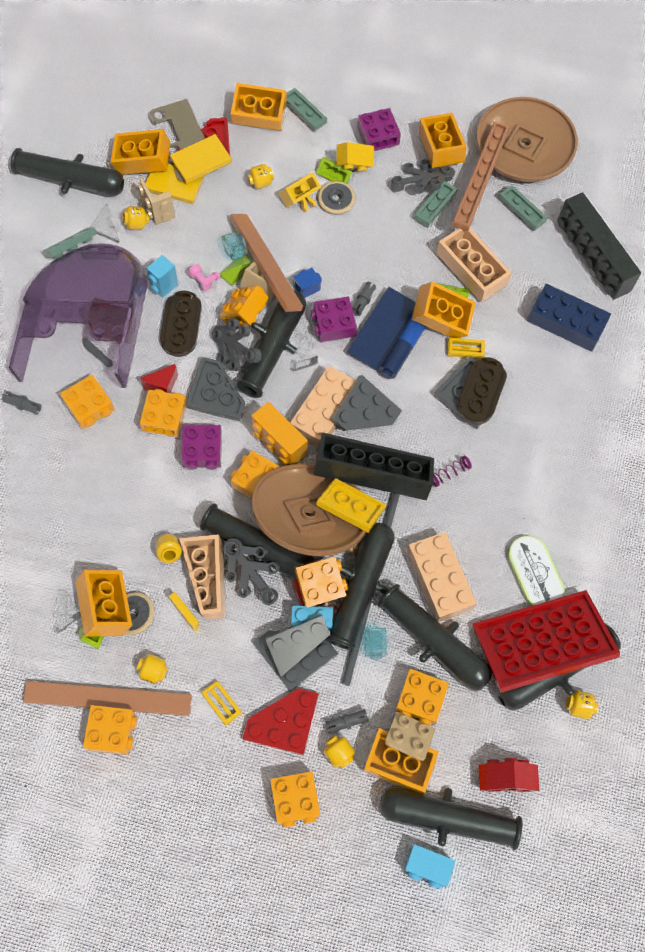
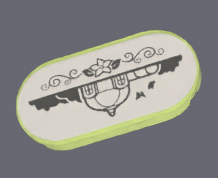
(535, 570)

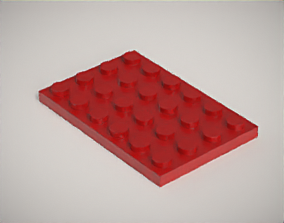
(545, 641)

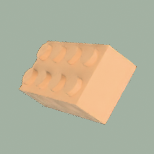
(473, 263)
(320, 405)
(441, 577)

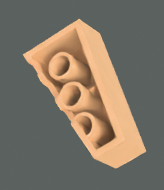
(206, 571)

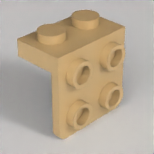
(159, 207)
(409, 736)

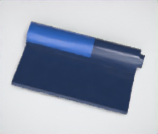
(388, 335)

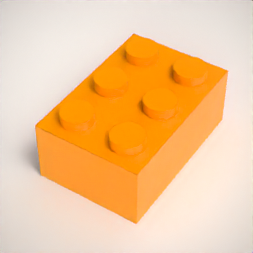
(258, 106)
(442, 140)
(140, 151)
(443, 310)
(279, 435)
(103, 603)
(399, 767)

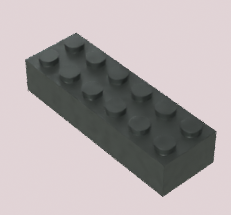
(598, 246)
(374, 466)

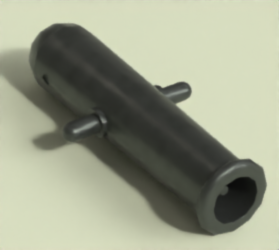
(67, 172)
(272, 343)
(230, 527)
(361, 585)
(437, 639)
(522, 696)
(449, 817)

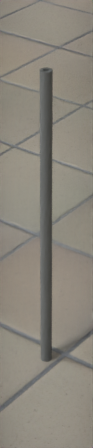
(354, 653)

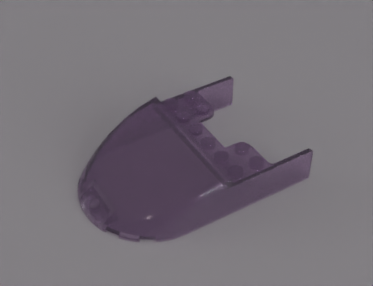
(85, 286)

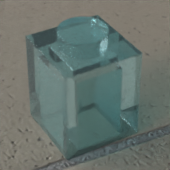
(234, 245)
(375, 643)

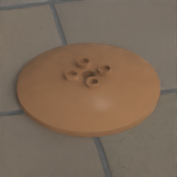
(541, 125)
(280, 511)

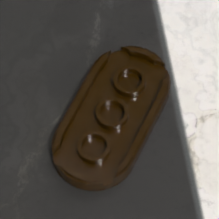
(181, 323)
(481, 391)

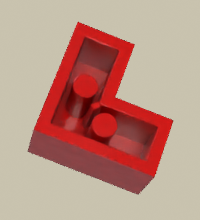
(508, 776)

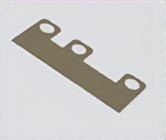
(184, 124)

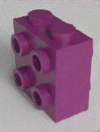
(379, 129)
(334, 319)
(201, 446)

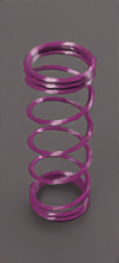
(464, 458)

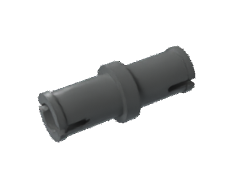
(363, 298)
(22, 403)
(347, 721)

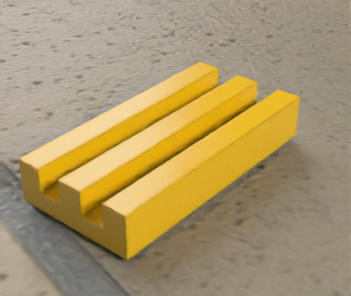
(466, 351)
(184, 611)
(232, 717)

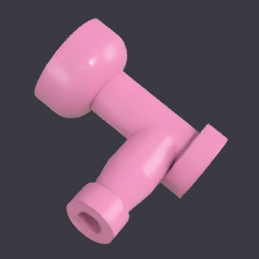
(195, 272)

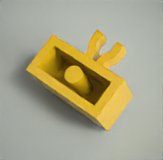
(355, 156)
(301, 192)

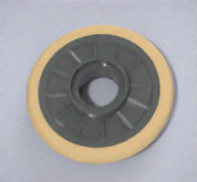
(336, 188)
(145, 612)

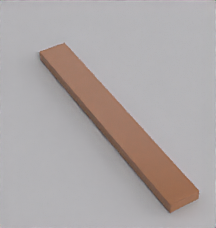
(480, 176)
(266, 263)
(85, 696)

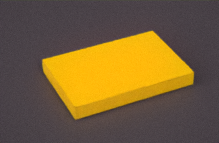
(201, 158)
(166, 181)
(351, 505)

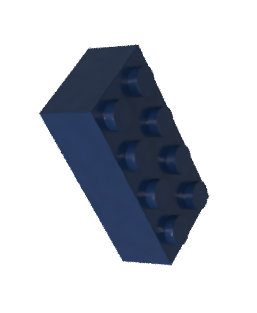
(568, 317)

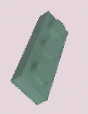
(305, 109)
(435, 204)
(523, 207)
(70, 243)

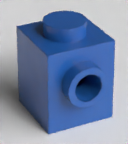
(307, 282)

